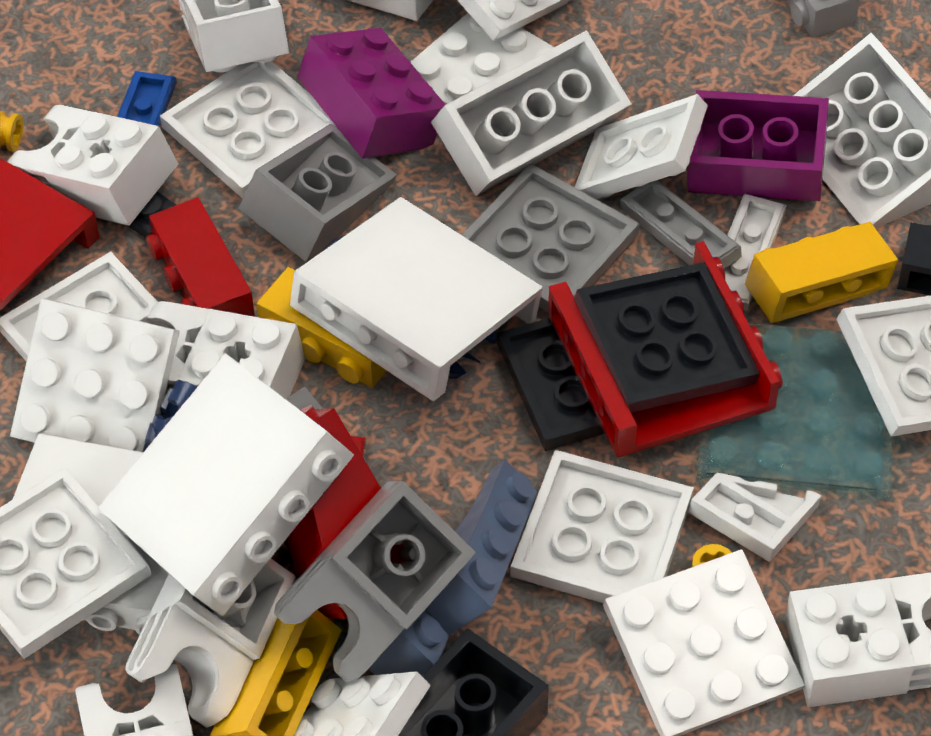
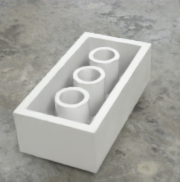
(530, 113)

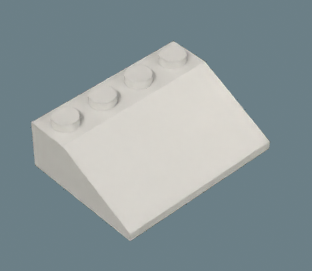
(875, 134)

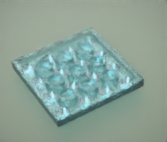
(823, 424)

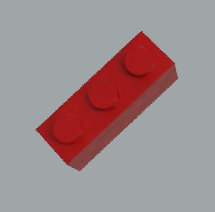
(198, 259)

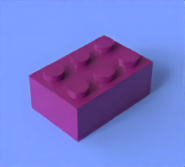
(370, 92)
(760, 146)

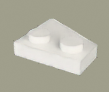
(752, 512)

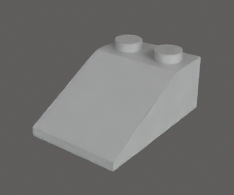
(314, 191)

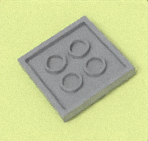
(552, 232)

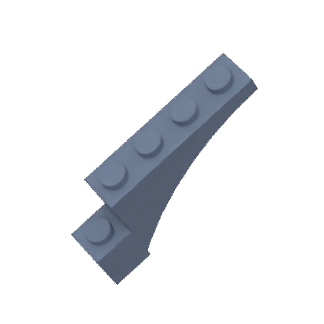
(493, 533)

